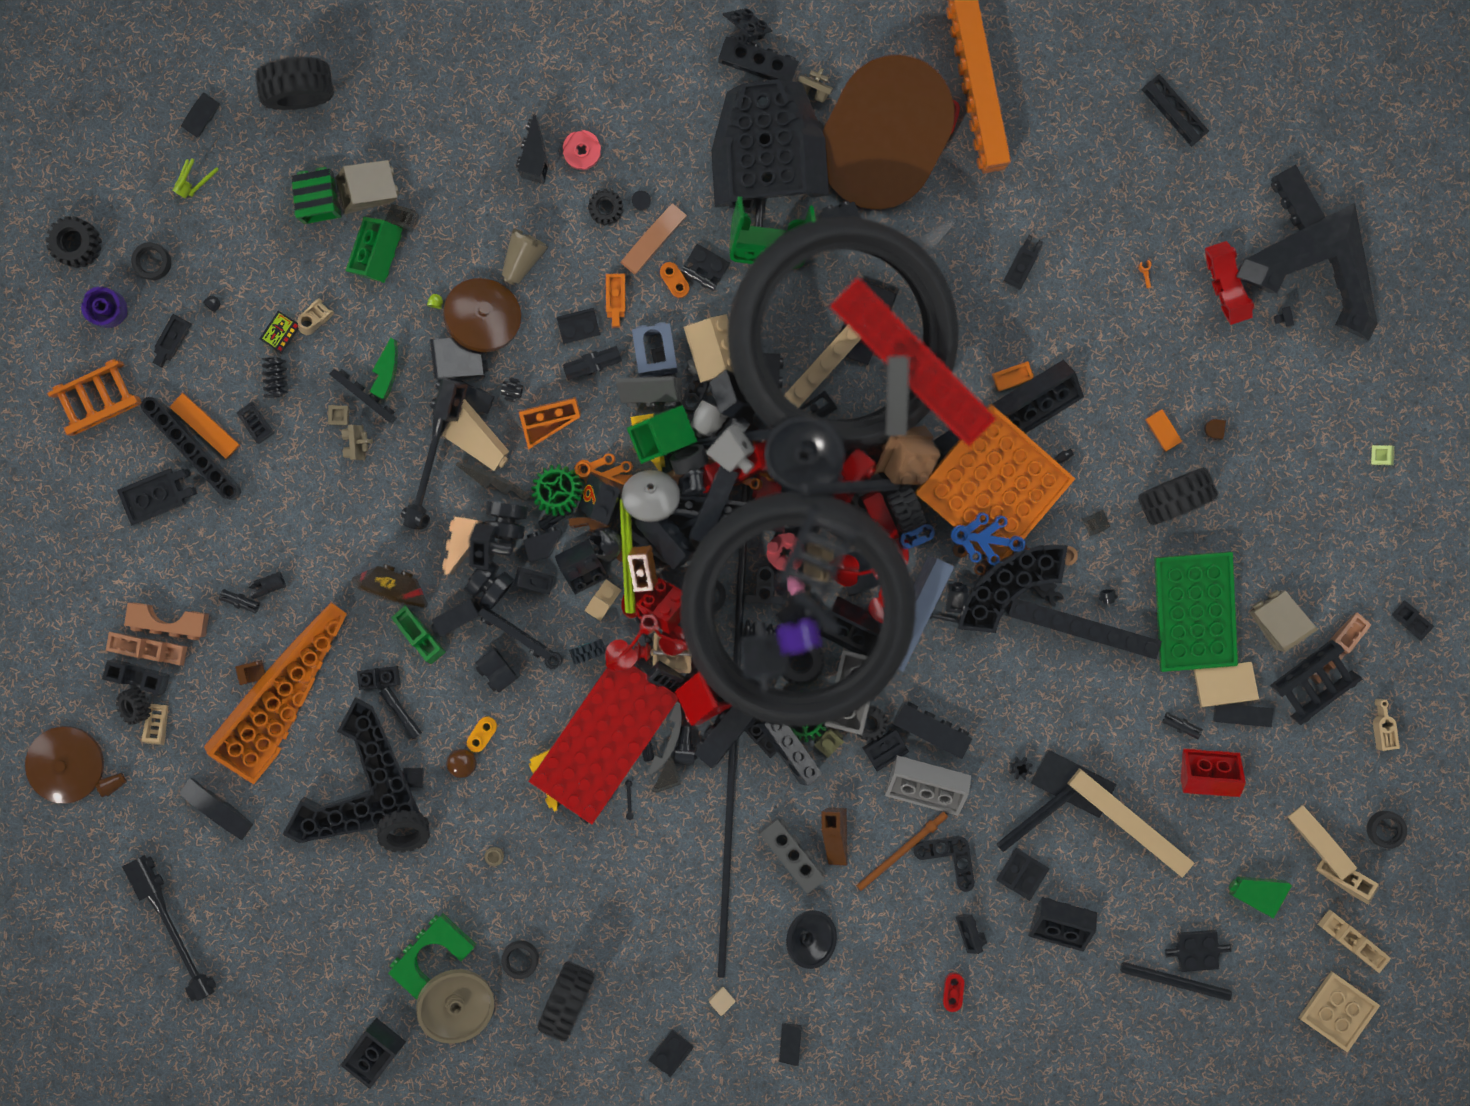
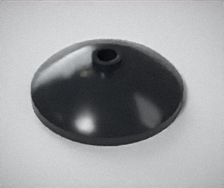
(819, 940)

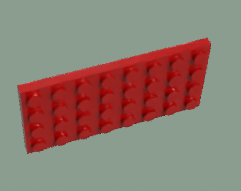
(603, 741)

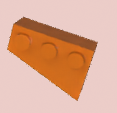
(547, 419)

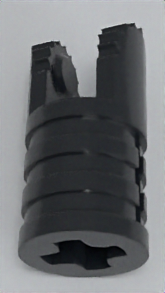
(268, 583)

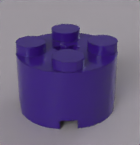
(94, 303)
(798, 637)

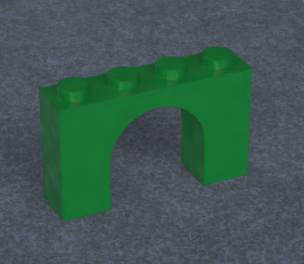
(441, 932)

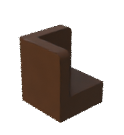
(250, 672)

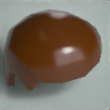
(461, 763)

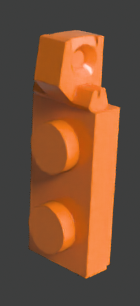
(615, 298)

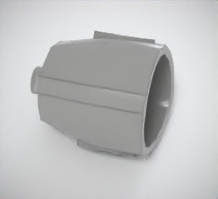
(707, 420)

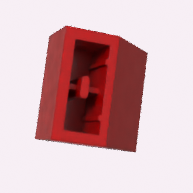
(663, 604)

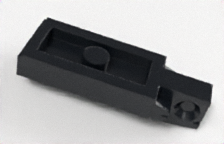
(170, 339)

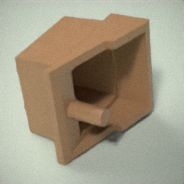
(909, 457)

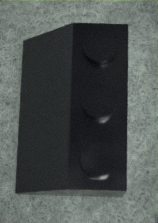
(857, 629)
(1063, 924)

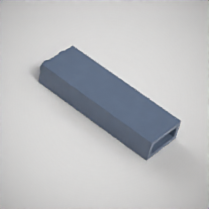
(927, 592)

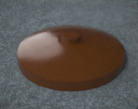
(482, 315)
(64, 764)

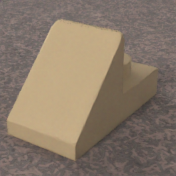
(603, 600)

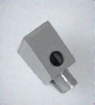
(732, 450)

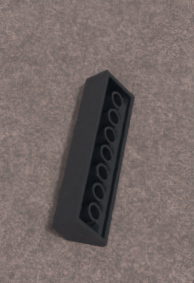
(1031, 402)

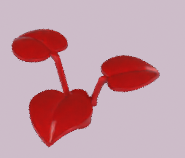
(847, 576)
(620, 655)

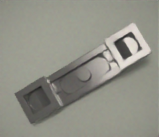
(658, 760)

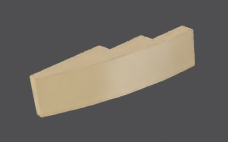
(1322, 842)
(1354, 941)

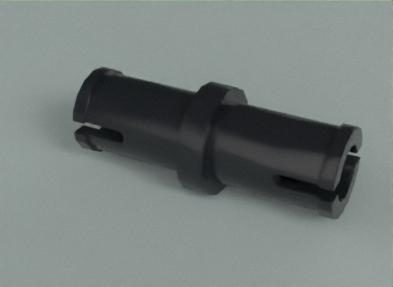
(239, 601)
(1182, 725)

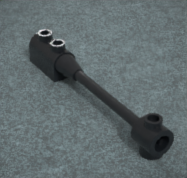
(445, 409)
(148, 886)

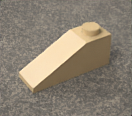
(1354, 883)

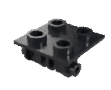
(750, 26)

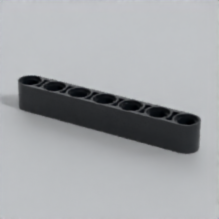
(183, 443)

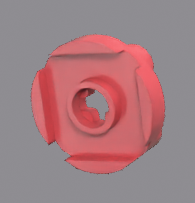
(581, 139)
(775, 548)

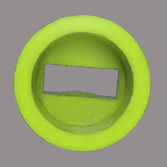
(435, 301)

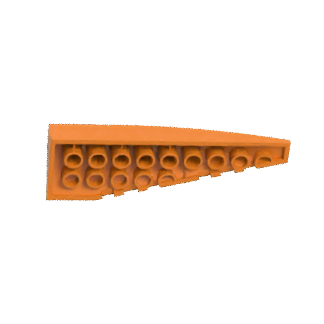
(256, 727)

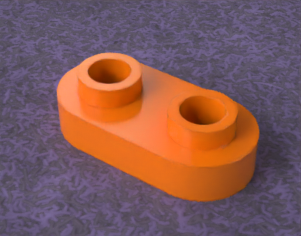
(674, 279)

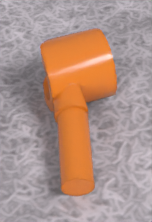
(1145, 271)

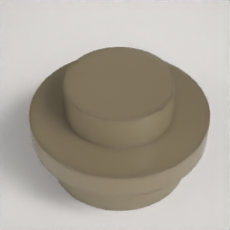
(494, 856)

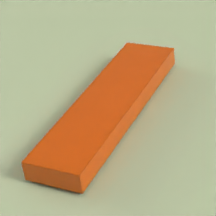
(204, 426)

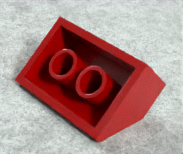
(1212, 773)

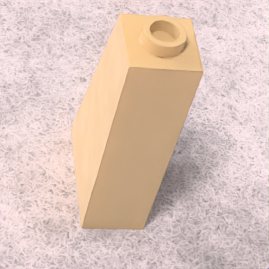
(476, 438)

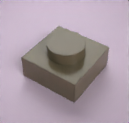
(338, 415)

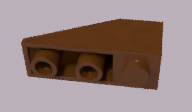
(835, 835)

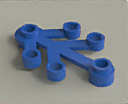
(984, 537)

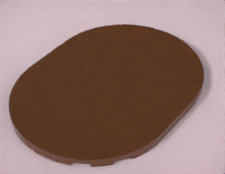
(887, 131)

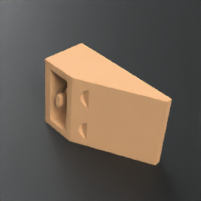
(458, 544)

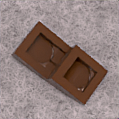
(581, 522)

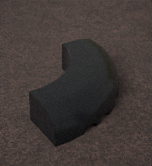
(1007, 581)

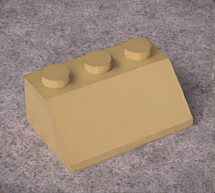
(709, 346)

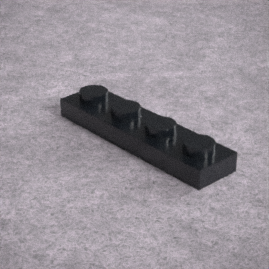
(357, 389)

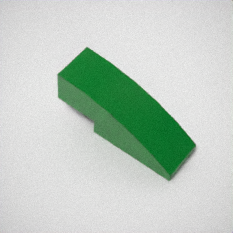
(386, 370)
(418, 635)

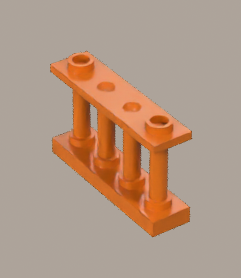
(110, 409)

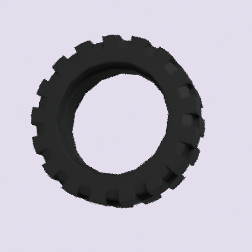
(400, 820)

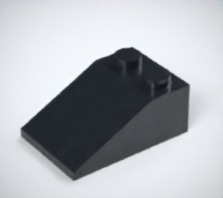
(373, 1053)

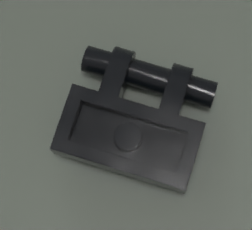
(707, 261)

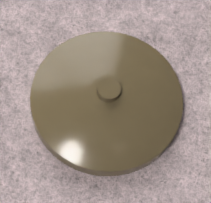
(455, 1006)

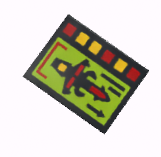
(279, 332)

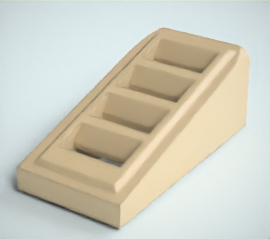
(160, 740)

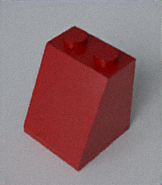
(700, 700)

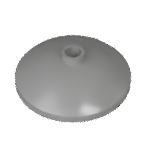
(653, 503)

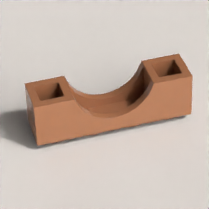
(142, 616)

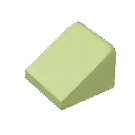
(1382, 455)

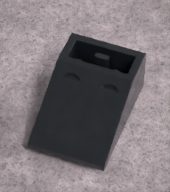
(533, 162)

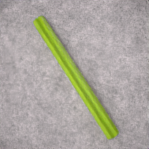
(626, 536)

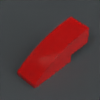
(878, 511)

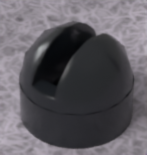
(212, 303)

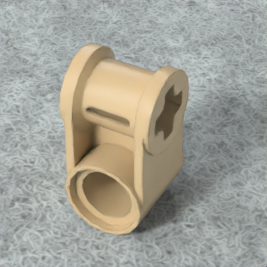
(316, 314)

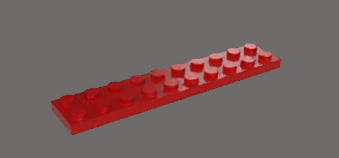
(926, 373)

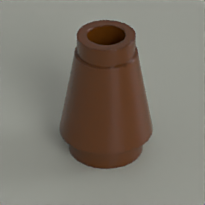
(110, 784)

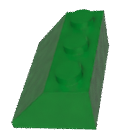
(374, 249)

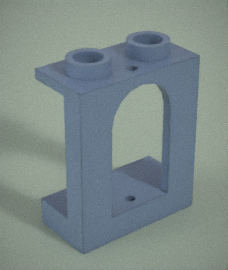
(660, 368)

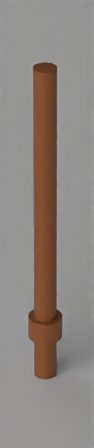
(931, 826)

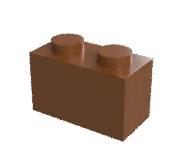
(642, 568)

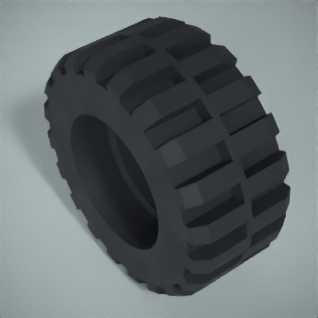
(294, 83)
(1178, 496)
(566, 1001)

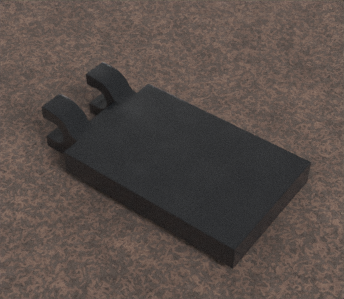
(155, 495)

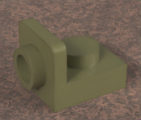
(829, 742)

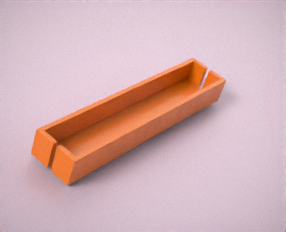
(978, 85)

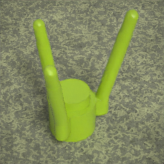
(183, 187)

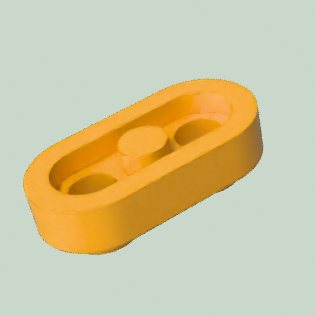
(481, 734)

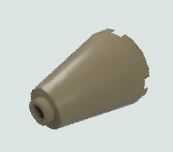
(521, 256)

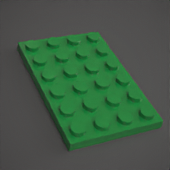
(1196, 611)

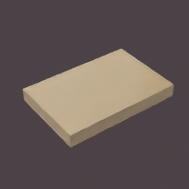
(1226, 685)

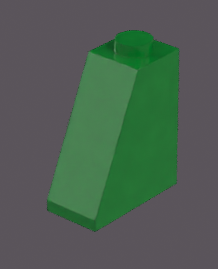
(1260, 893)

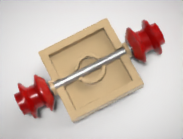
(680, 662)

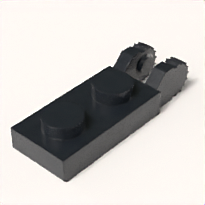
(1022, 264)

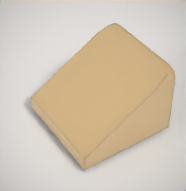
(721, 1001)

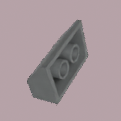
(649, 391)

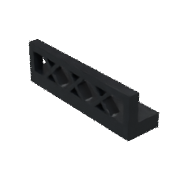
(1171, 113)

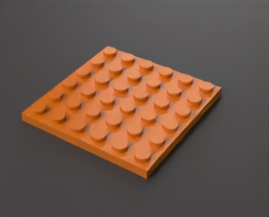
(996, 476)

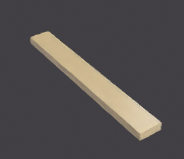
(1130, 822)

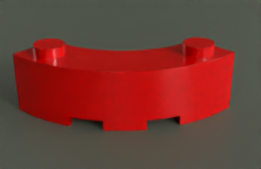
(1229, 288)
(757, 458)
(856, 468)

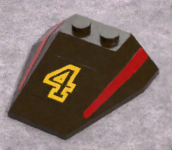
(391, 585)

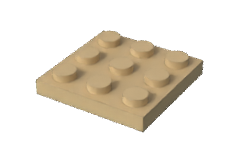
(1339, 1011)

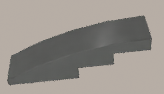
(897, 395)

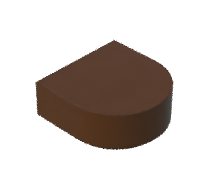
(1215, 428)

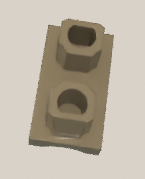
(822, 89)
(357, 441)

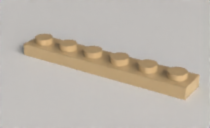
(822, 366)

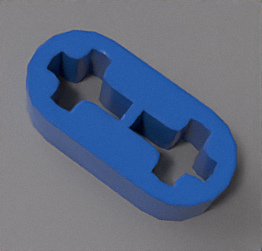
(918, 540)

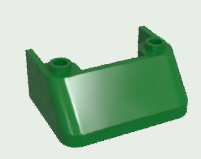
(750, 241)

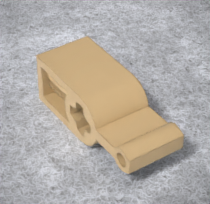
(1387, 736)

